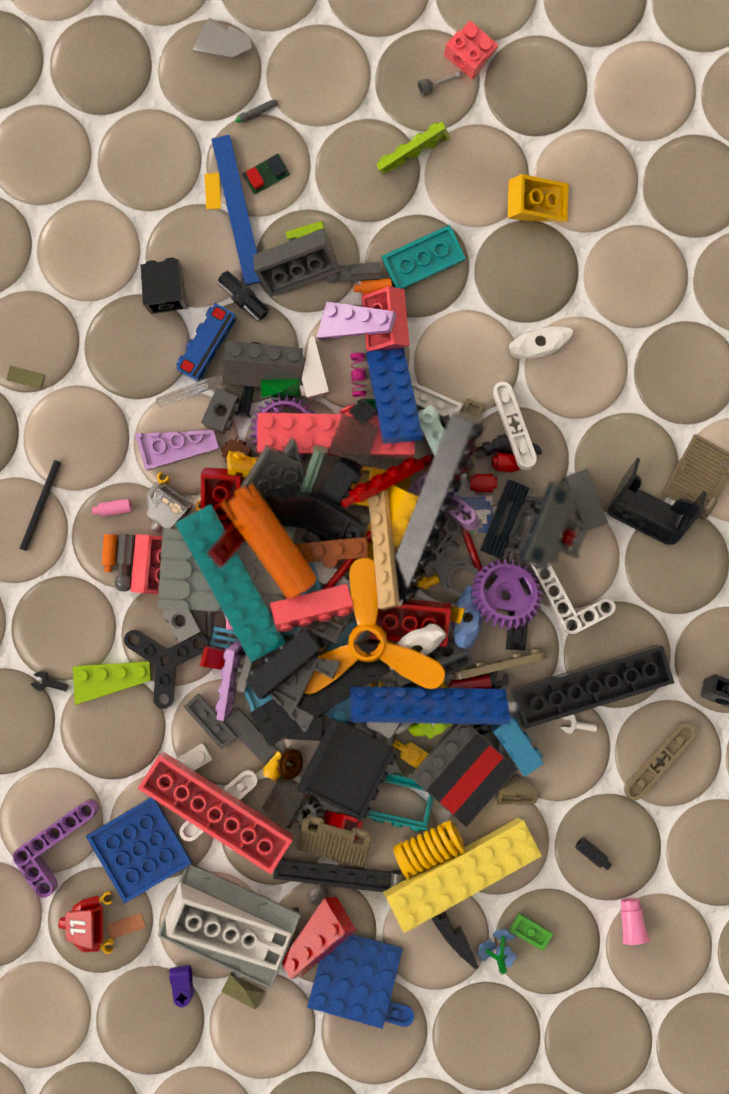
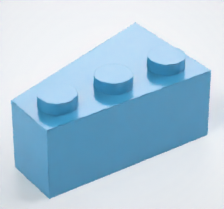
(518, 746)

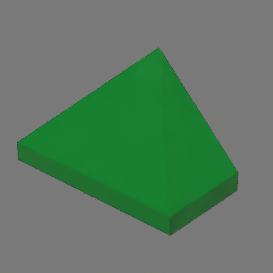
(282, 387)

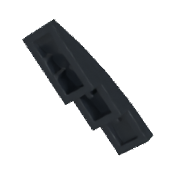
(455, 938)

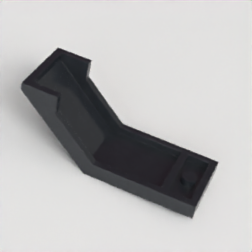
(313, 514)

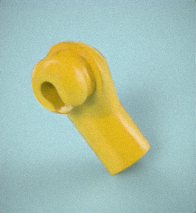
(428, 582)

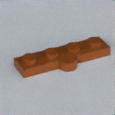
(332, 551)

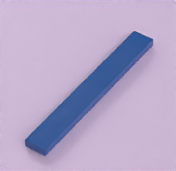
(236, 207)

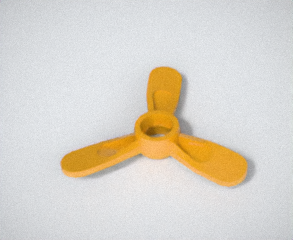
(403, 660)

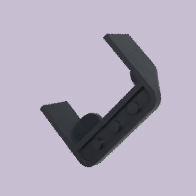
(651, 515)

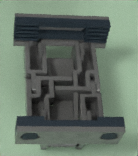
(543, 534)

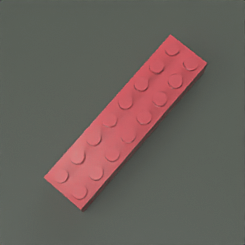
(317, 429)
(216, 812)

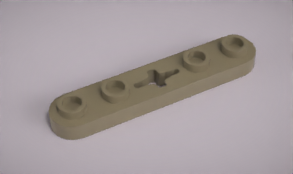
(516, 660)
(673, 746)

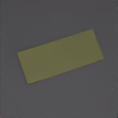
(25, 377)

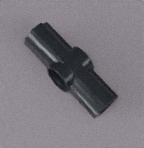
(243, 296)

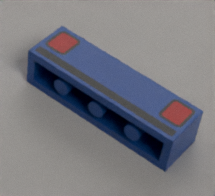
(206, 342)

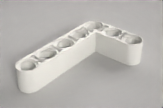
(569, 614)

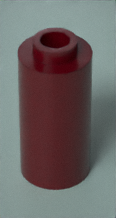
(476, 682)

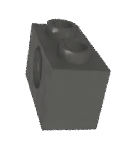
(221, 399)

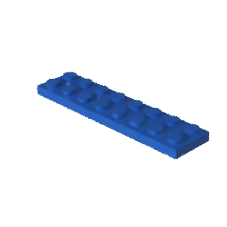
(429, 705)

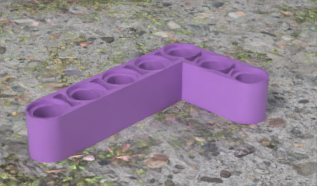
(49, 839)

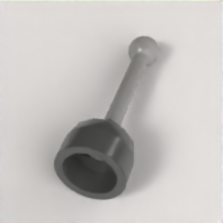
(426, 86)

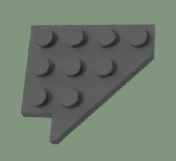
(276, 469)

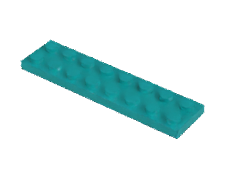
(231, 586)

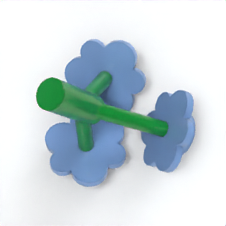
(504, 955)

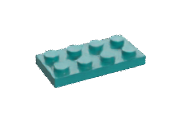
(423, 258)

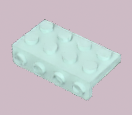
(432, 428)

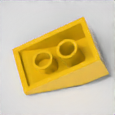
(537, 199)

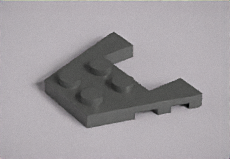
(292, 690)

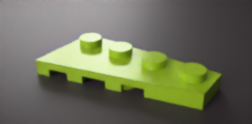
(413, 149)
(104, 679)

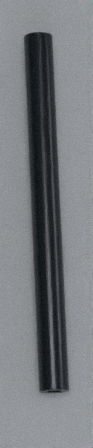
(40, 505)

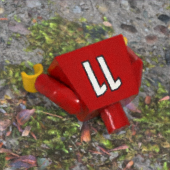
(85, 925)

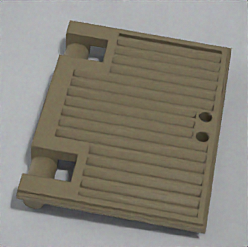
(699, 473)
(333, 842)

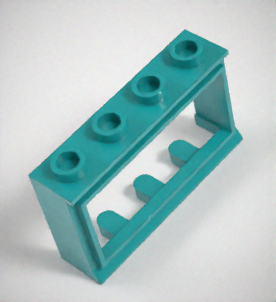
(398, 821)

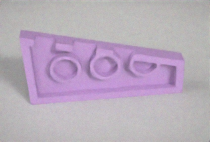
(353, 320)
(170, 447)
(229, 673)

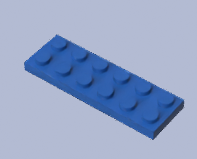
(393, 396)

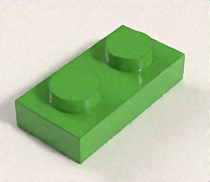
(530, 931)

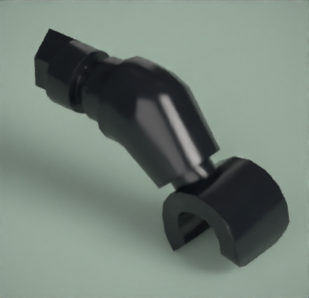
(500, 444)

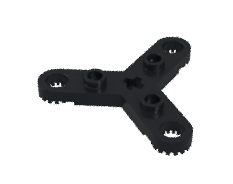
(165, 674)

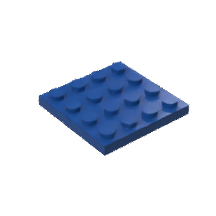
(139, 849)
(356, 980)

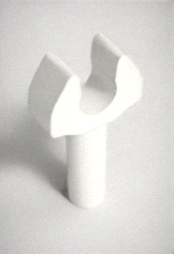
(577, 725)

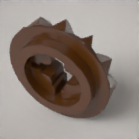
(295, 758)

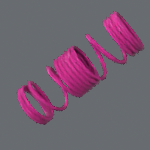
(357, 375)

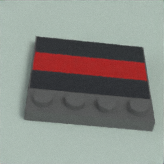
(463, 772)

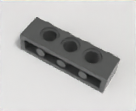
(450, 657)

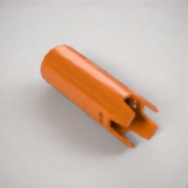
(270, 542)

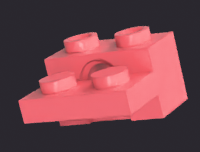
(470, 49)

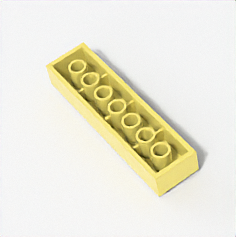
(462, 876)

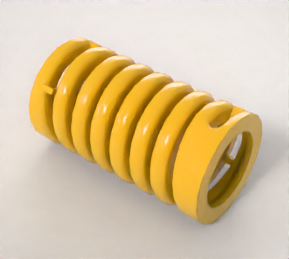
(423, 844)

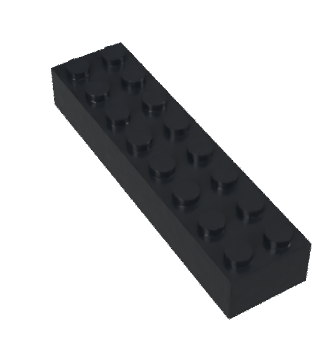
(592, 686)

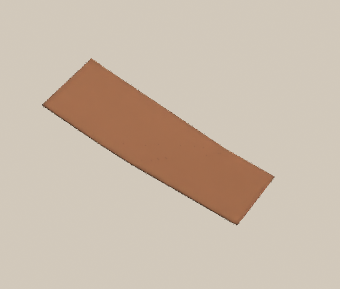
(126, 926)

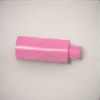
(113, 507)

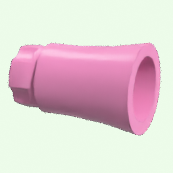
(633, 922)

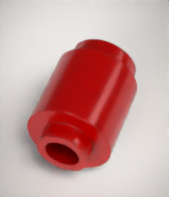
(504, 463)
(483, 483)

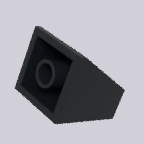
(163, 286)

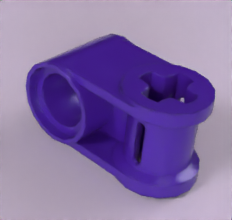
(181, 981)

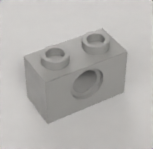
(186, 631)

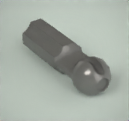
(356, 272)
(125, 558)

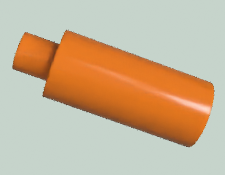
(372, 285)
(109, 551)

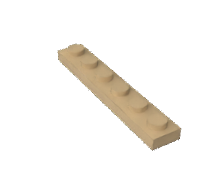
(383, 551)

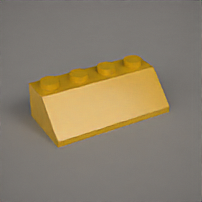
(401, 509)

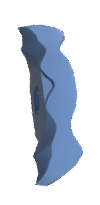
(467, 632)

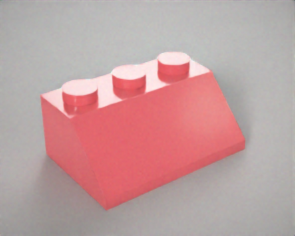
(392, 300)
(146, 564)

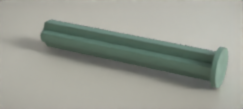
(313, 468)

